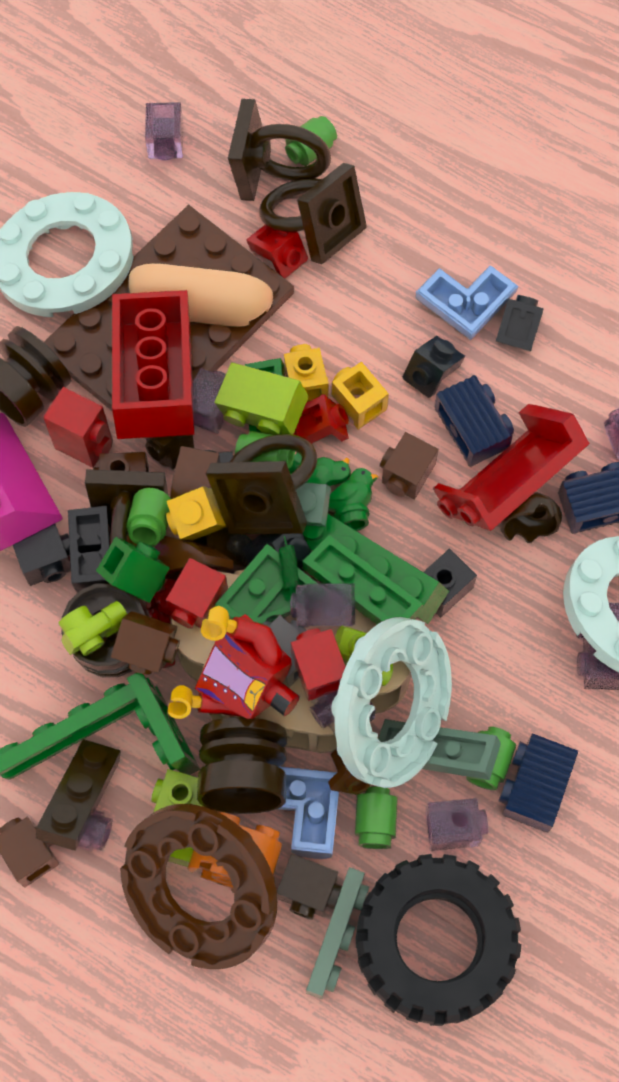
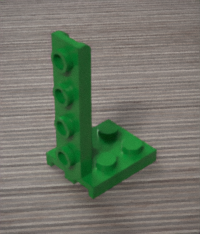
(88, 719)

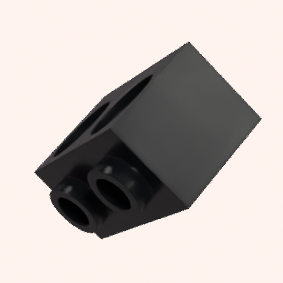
(88, 544)

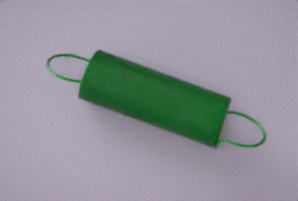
(289, 567)

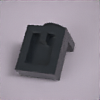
(520, 323)

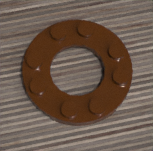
(159, 915)

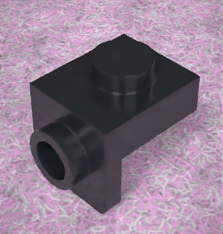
(431, 365)

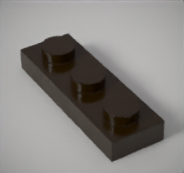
(78, 795)

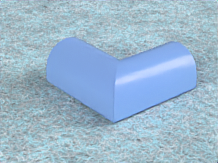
(466, 308)
(314, 811)

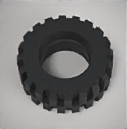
(495, 930)

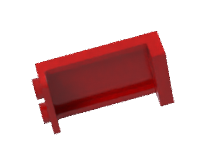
(518, 471)

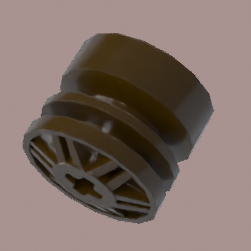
(28, 370)
(96, 598)
(242, 765)

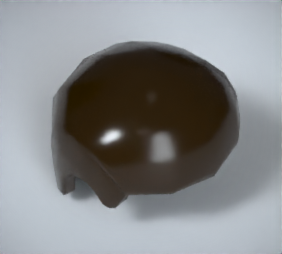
(533, 518)

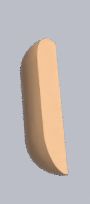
(212, 294)

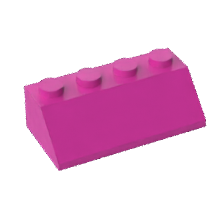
(23, 496)

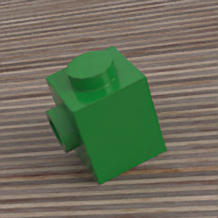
(133, 568)

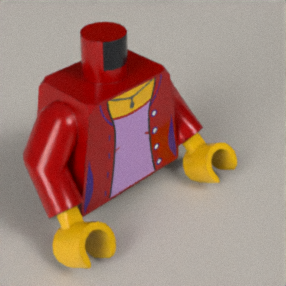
(241, 672)

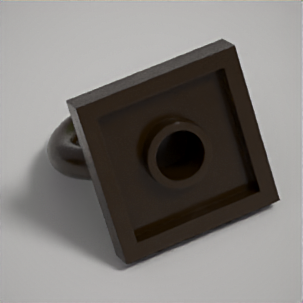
(252, 150)
(328, 211)
(117, 492)
(263, 494)

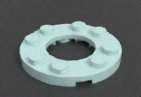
(87, 286)
(588, 602)
(400, 758)

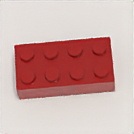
(152, 365)

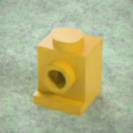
(308, 367)
(361, 382)

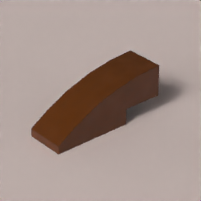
(176, 553)

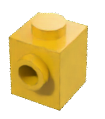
(194, 514)

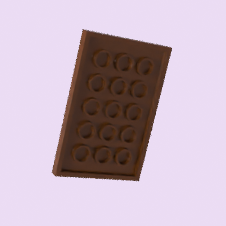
(189, 241)

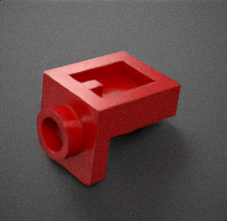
(280, 247)
(322, 418)

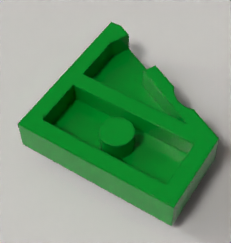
(260, 589)

